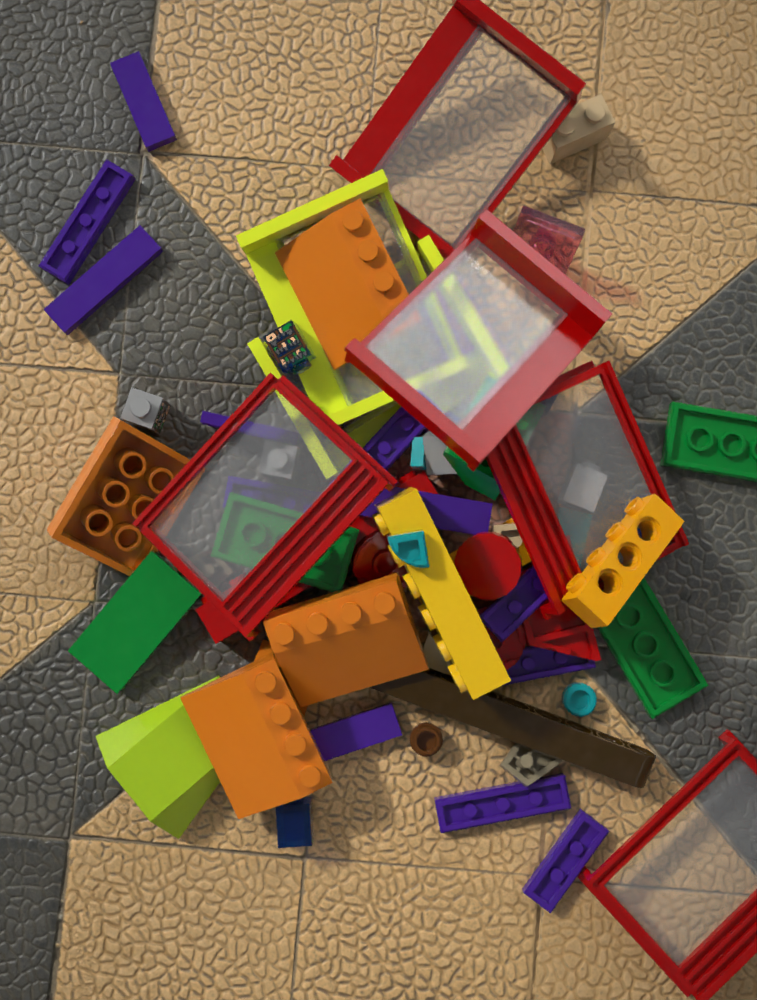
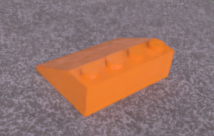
(342, 278)
(110, 494)
(346, 640)
(257, 738)

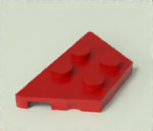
(561, 633)

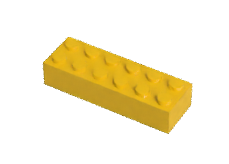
(444, 598)

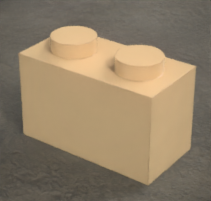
(583, 127)

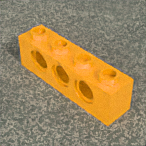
(657, 526)

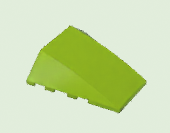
(161, 764)

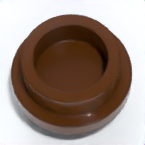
(426, 739)

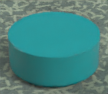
(579, 699)

